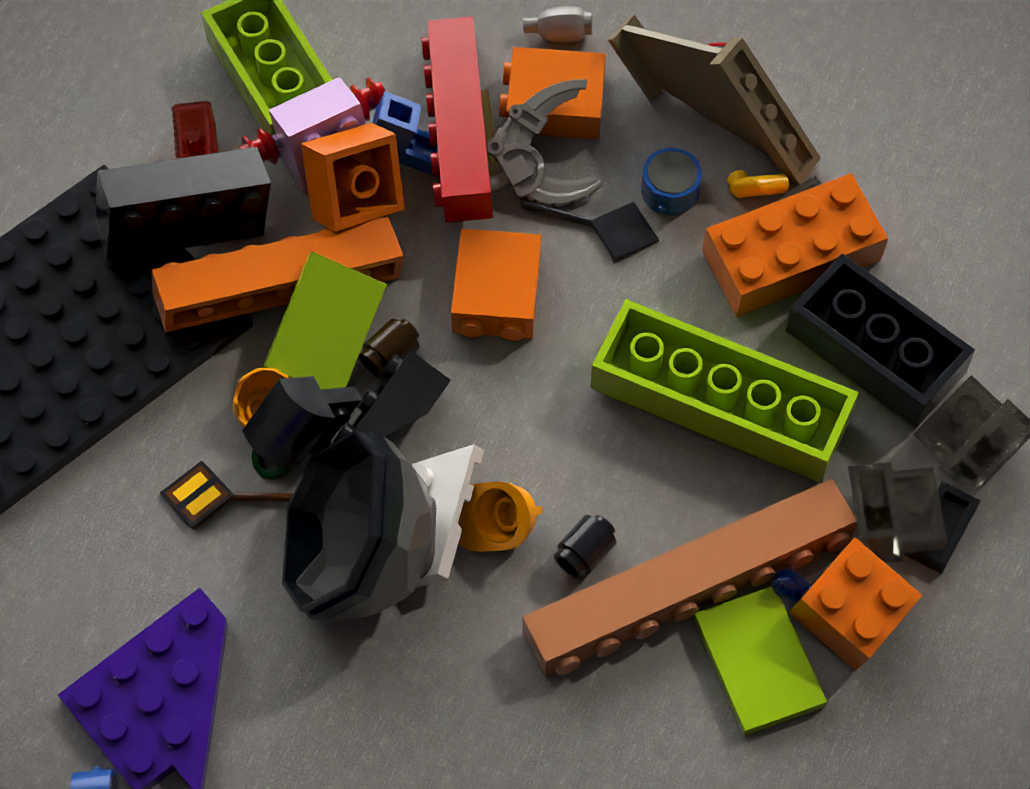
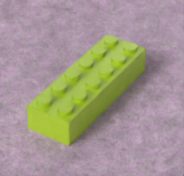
(723, 390)

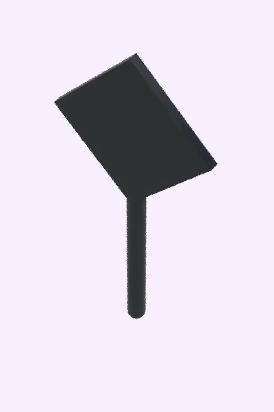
(620, 230)

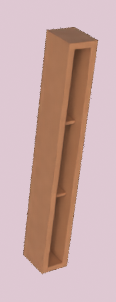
(688, 578)

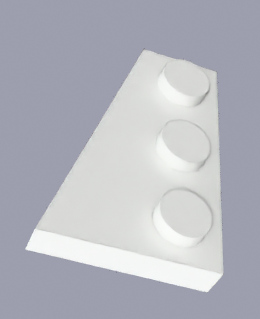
(448, 483)

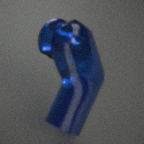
(789, 584)

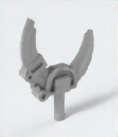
(522, 163)

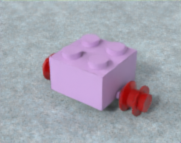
(313, 116)

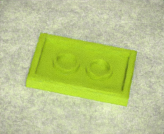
(325, 322)
(759, 660)

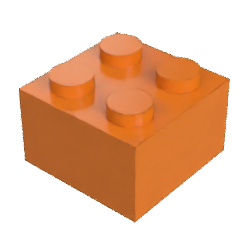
(353, 176)
(855, 604)

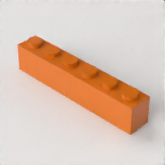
(267, 273)

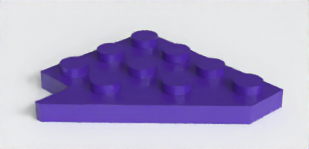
(157, 696)

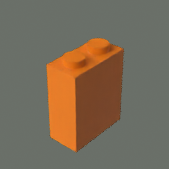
(539, 68)
(496, 284)

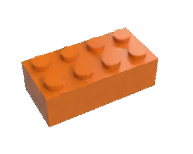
(792, 243)

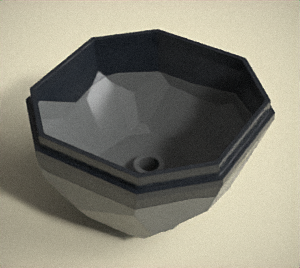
(357, 530)

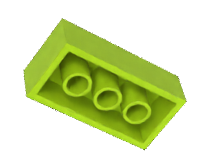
(263, 54)

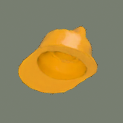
(497, 517)

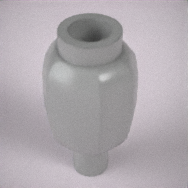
(561, 24)

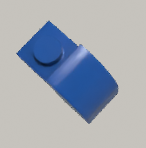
(402, 119)

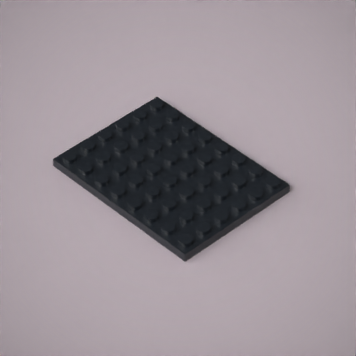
(81, 340)

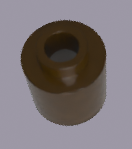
(390, 339)

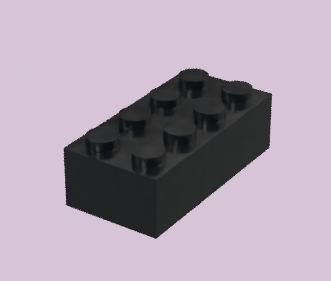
(181, 203)
(879, 340)

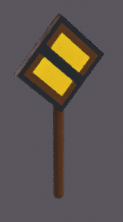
(202, 493)

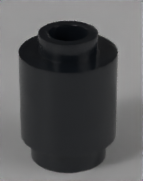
(585, 545)

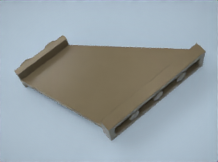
(721, 85)

